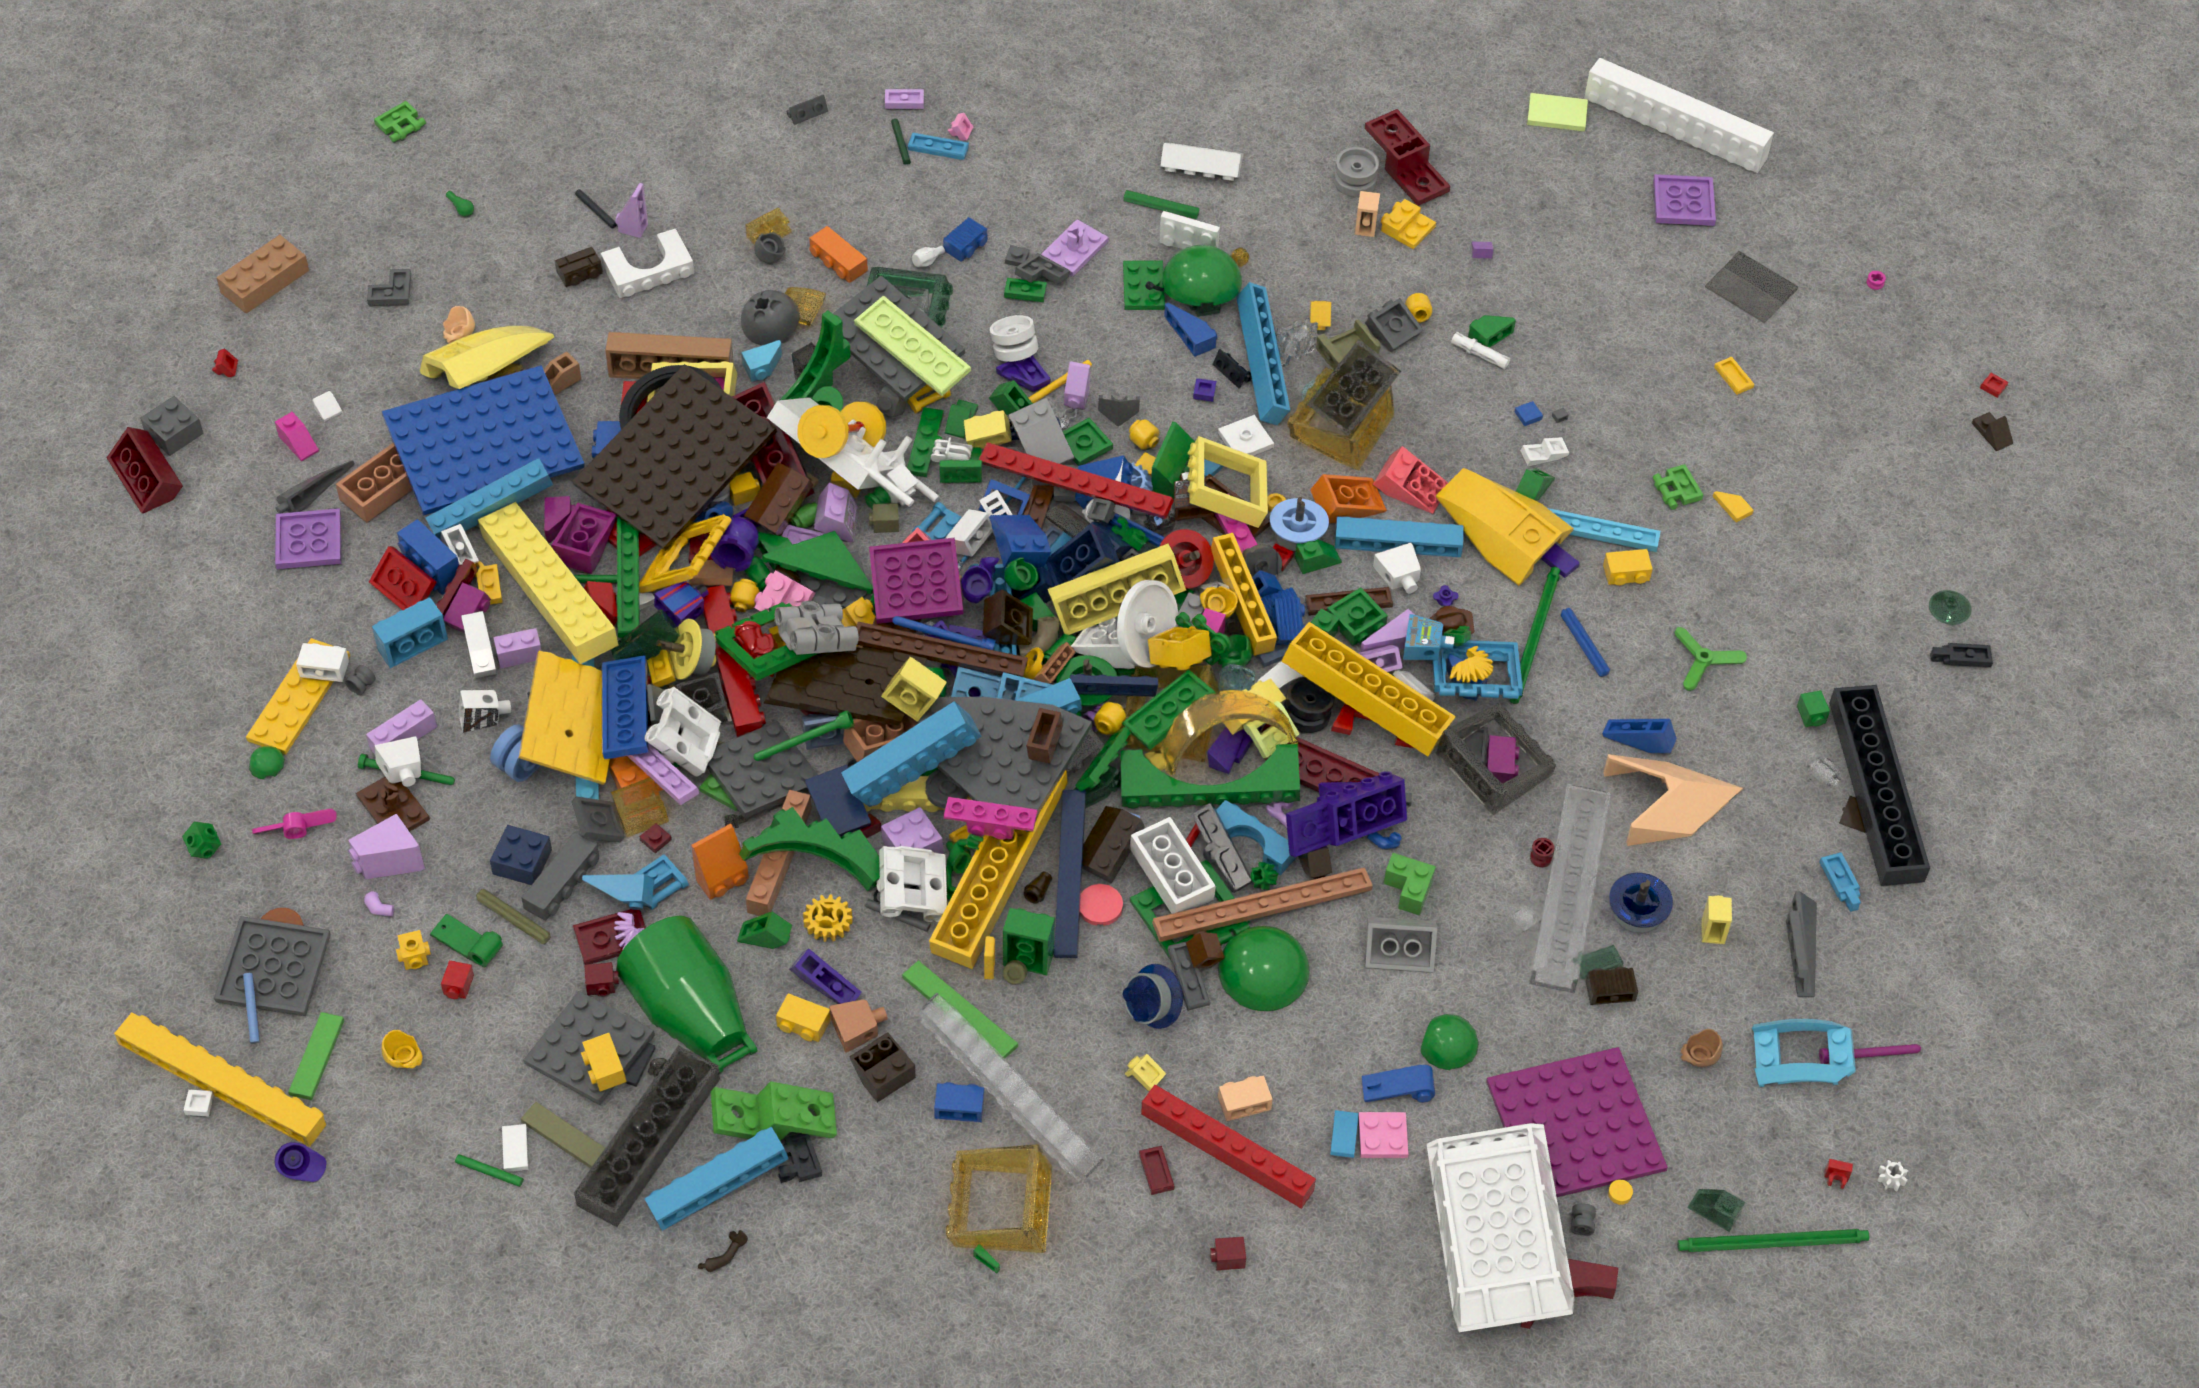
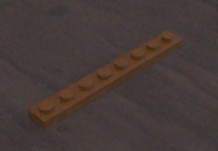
(940, 650)

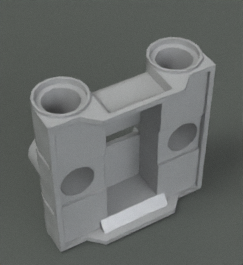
(815, 628)

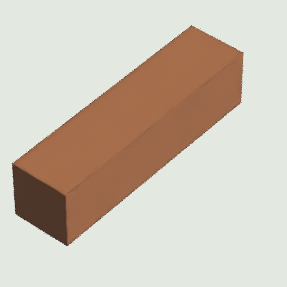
(1055, 664)

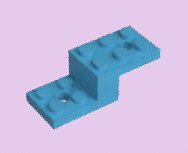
(1004, 687)

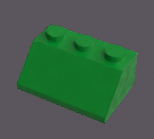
(1171, 460)

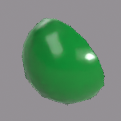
(1449, 1042)

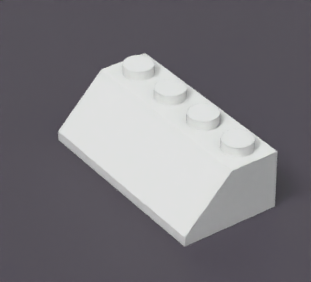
(1200, 159)

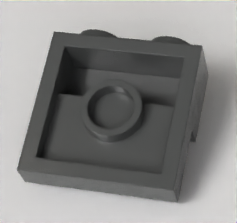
(1393, 324)

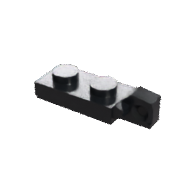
(1963, 655)

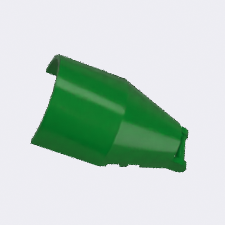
(685, 989)

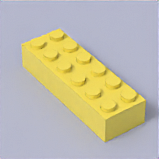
(1100, 593)

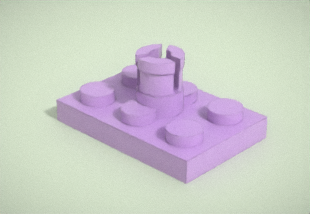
(1075, 246)

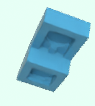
(1344, 1134)

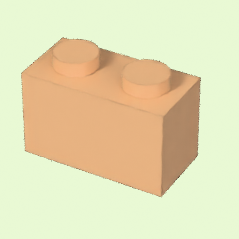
(1367, 214)
(1245, 1097)

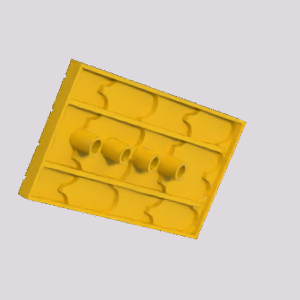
(561, 703)

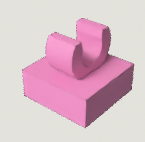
(961, 127)

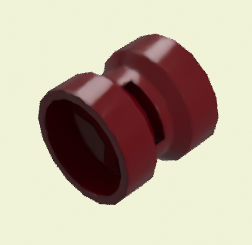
(1542, 852)

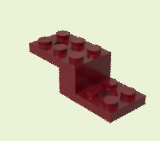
(1407, 157)

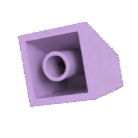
(385, 850)

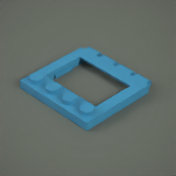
(1497, 651)

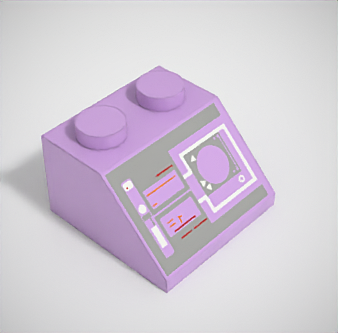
(836, 512)

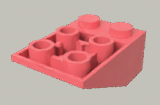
(1410, 481)

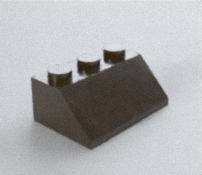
(1110, 842)

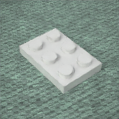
(1186, 232)

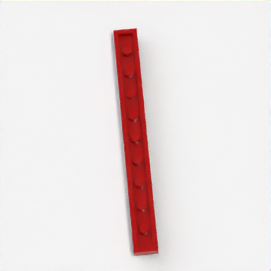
(1076, 480)

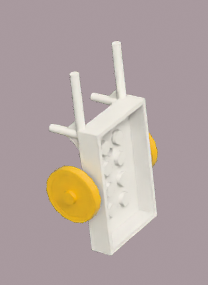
(846, 441)

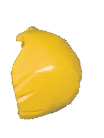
(1219, 600)
(401, 1050)

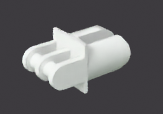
(950, 451)

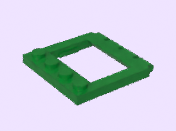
(767, 663)
(1149, 899)

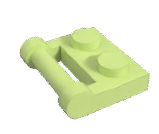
(1268, 739)

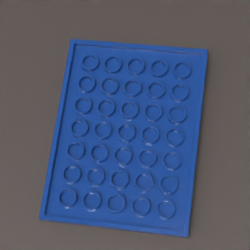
(480, 435)

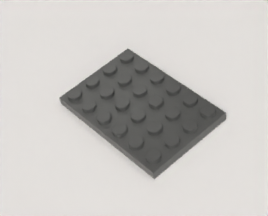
(871, 354)

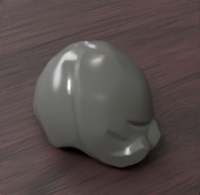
(769, 247)

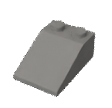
(1041, 432)

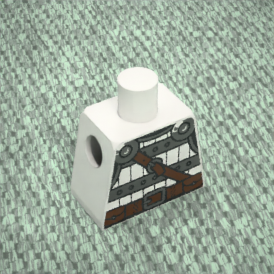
(480, 709)

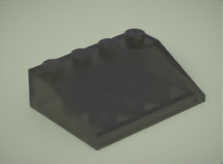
(1354, 388)

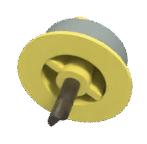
(692, 651)

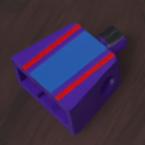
(681, 601)

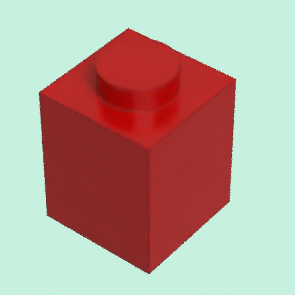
(457, 979)

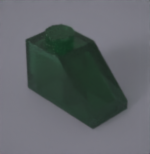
(1717, 1207)

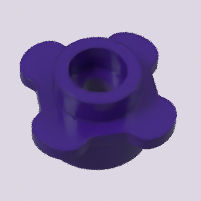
(1445, 600)

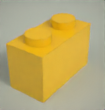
(1627, 567)
(803, 1018)
(604, 1062)

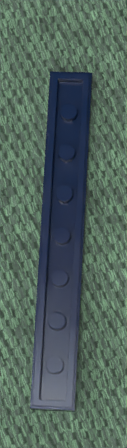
(1070, 874)

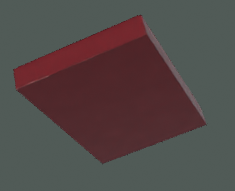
(598, 939)

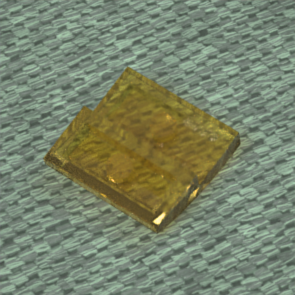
(808, 302)
(639, 806)

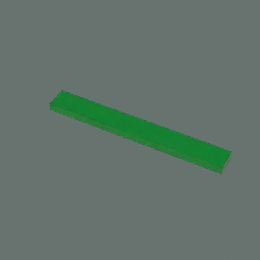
(627, 578)

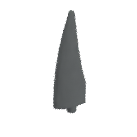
(307, 491)

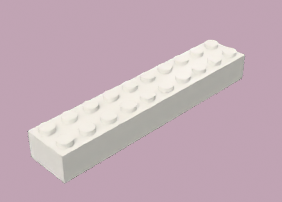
(1678, 115)

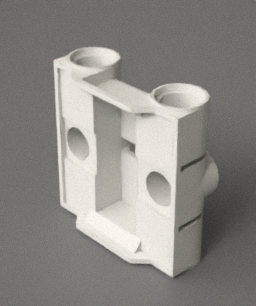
(698, 736)
(912, 867)

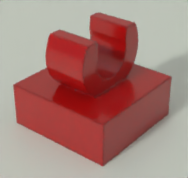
(225, 363)
(1839, 1171)

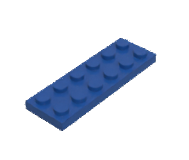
(624, 707)

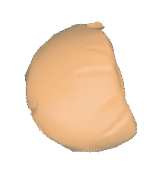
(458, 324)

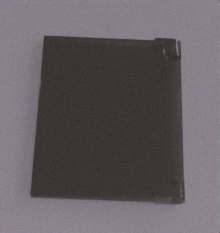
(1751, 286)

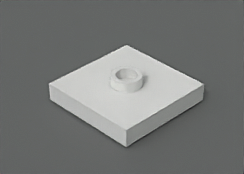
(1246, 436)

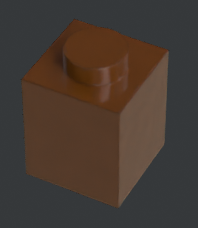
(1205, 950)

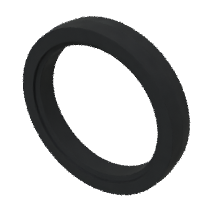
(646, 385)

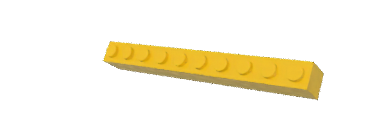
(225, 1081)

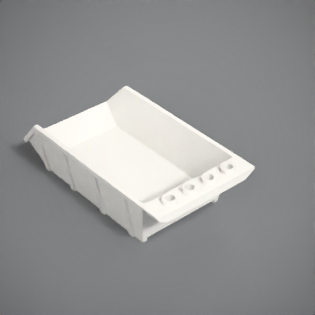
(1500, 1227)

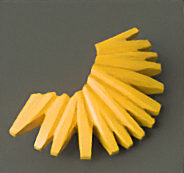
(1474, 667)

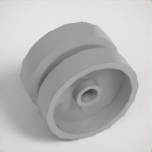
(1356, 171)

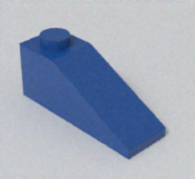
(1192, 330)
(1643, 734)

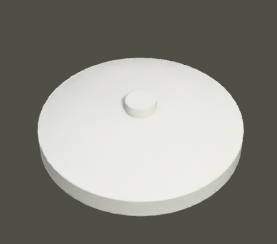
(1145, 612)

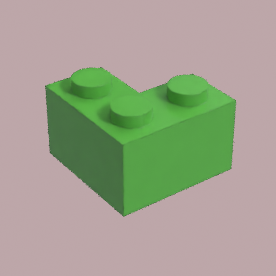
(1412, 878)

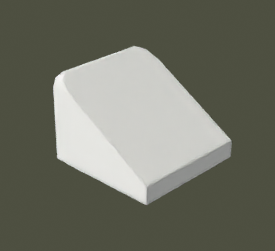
(326, 406)

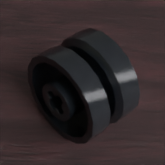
(1308, 705)

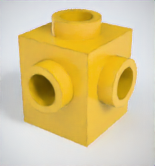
(413, 950)

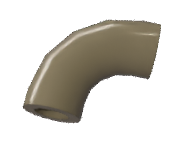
(1044, 638)

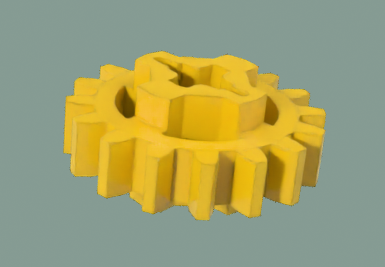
(827, 918)

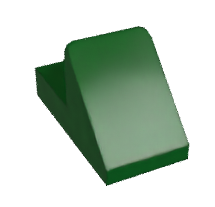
(958, 413)

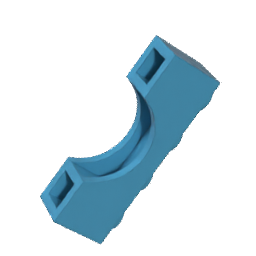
(1241, 824)

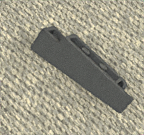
(1802, 942)

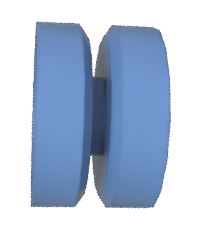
(506, 753)

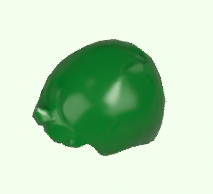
(1020, 575)
(1239, 653)

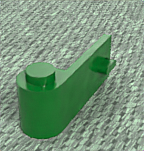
(466, 941)

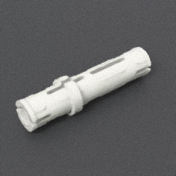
(1480, 350)

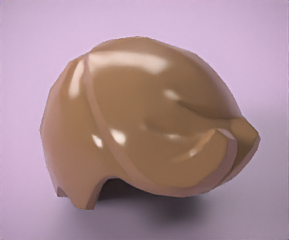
(1703, 1048)

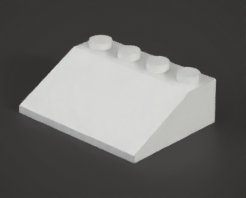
(1103, 643)

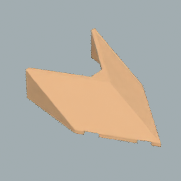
(1682, 809)

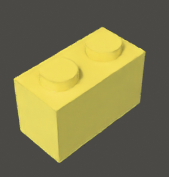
(988, 428)
(1716, 919)

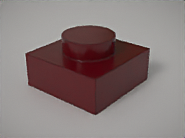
(655, 838)

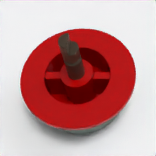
(1192, 556)

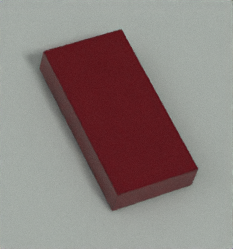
(1156, 1170)

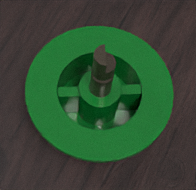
(1088, 666)

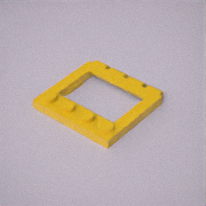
(659, 573)

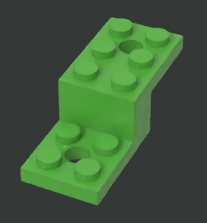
(775, 1106)

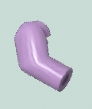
(376, 907)

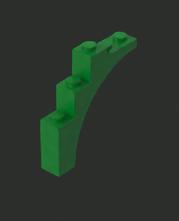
(828, 355)
(819, 838)

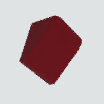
(874, 828)

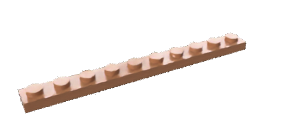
(1262, 904)

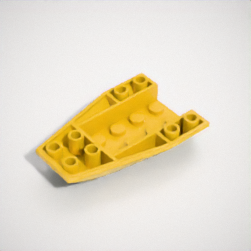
(1502, 523)

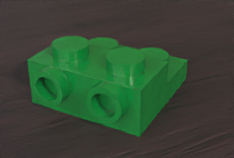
(1358, 616)

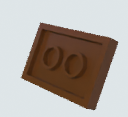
(387, 799)

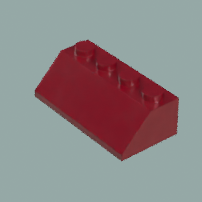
(143, 470)

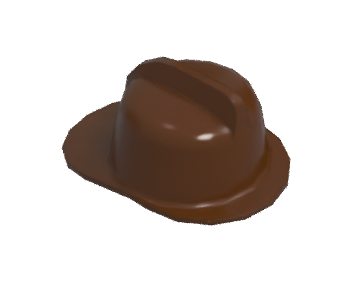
(1453, 618)

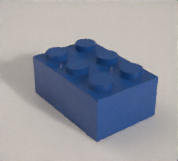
(428, 554)

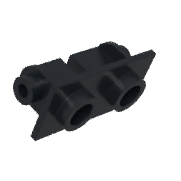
(1231, 369)

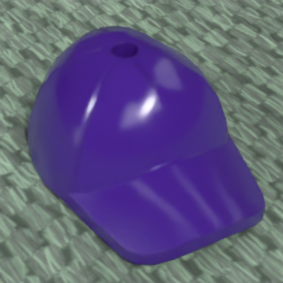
(309, 1163)

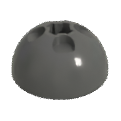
(769, 317)

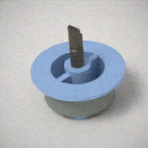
(1298, 522)

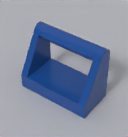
(1006, 490)

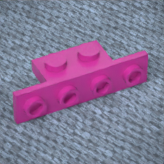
(990, 818)

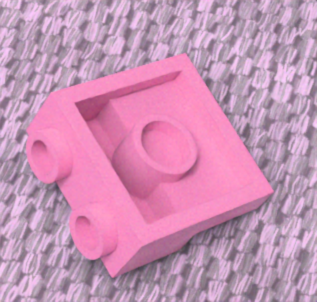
(782, 589)

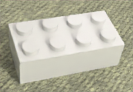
(1172, 866)

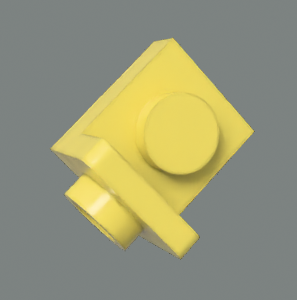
(1145, 1071)

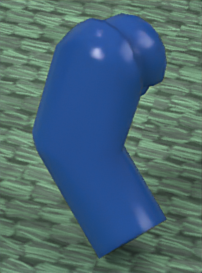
(1385, 842)

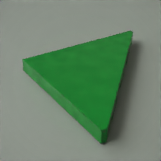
(824, 559)

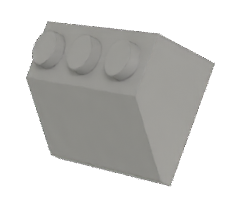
(1400, 944)

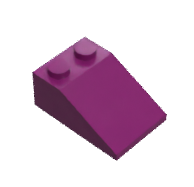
(584, 537)

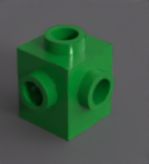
(201, 840)

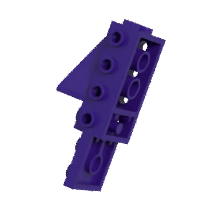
(1347, 812)

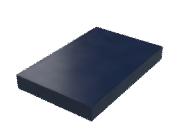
(836, 802)

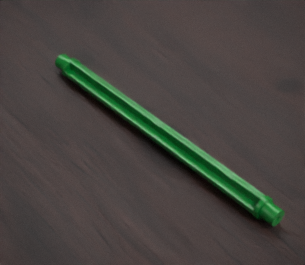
(1537, 626)
(1773, 1240)

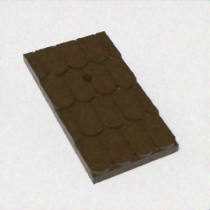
(841, 683)

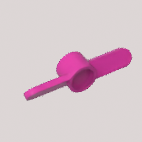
(295, 823)

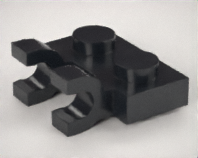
(803, 1157)

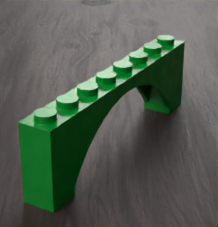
(1271, 782)

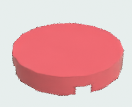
(1100, 904)

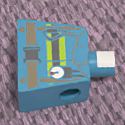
(1425, 639)

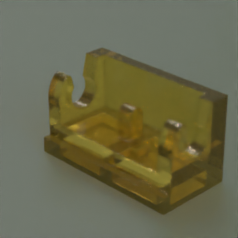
(772, 221)

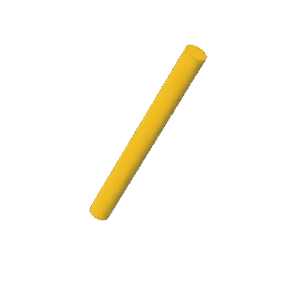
(1052, 386)

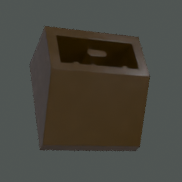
(883, 1067)

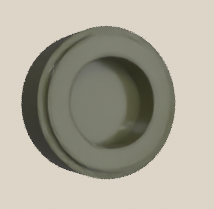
(1015, 972)

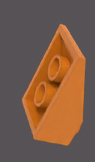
(1347, 496)
(626, 772)
(719, 863)

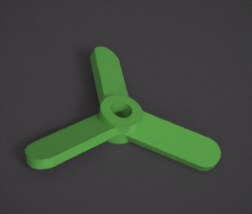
(1711, 658)

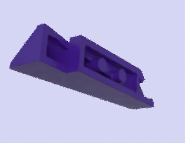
(1229, 749)

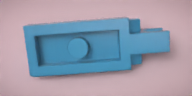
(1842, 880)

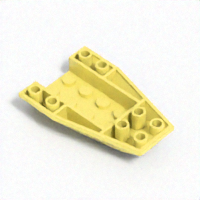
(482, 354)

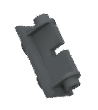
(808, 109)

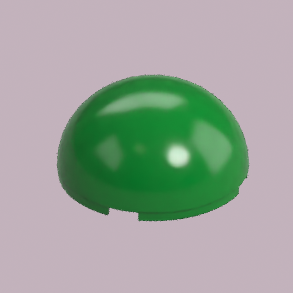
(1202, 276)
(1264, 968)

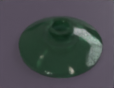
(1950, 613)

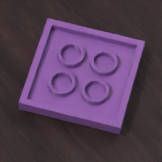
(1684, 200)
(308, 538)

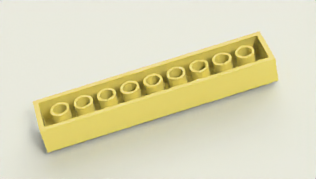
(548, 583)

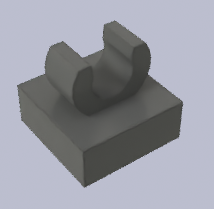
(1101, 510)

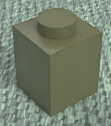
(884, 518)

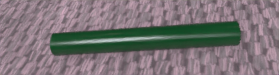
(900, 141)

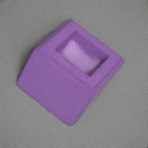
(1482, 249)

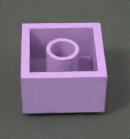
(912, 831)

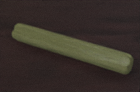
(513, 916)

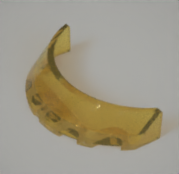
(1213, 710)

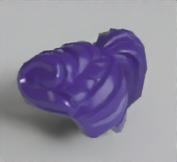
(978, 580)

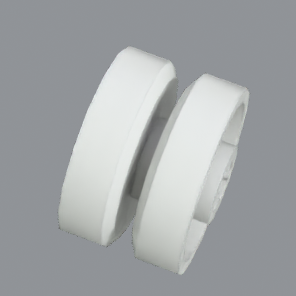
(1014, 338)

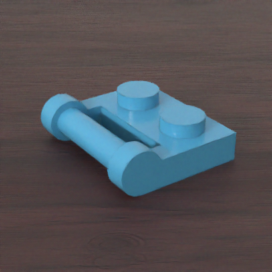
(944, 527)
(661, 871)

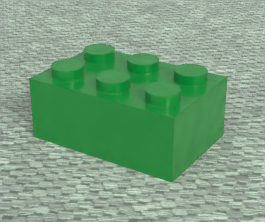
(1029, 940)

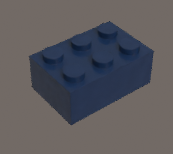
(1082, 555)

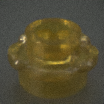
(1240, 256)

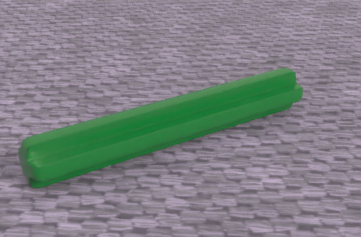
(1161, 204)

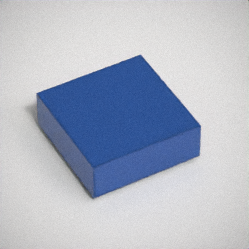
(1528, 413)

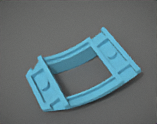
(1768, 1053)

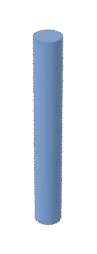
(251, 1007)

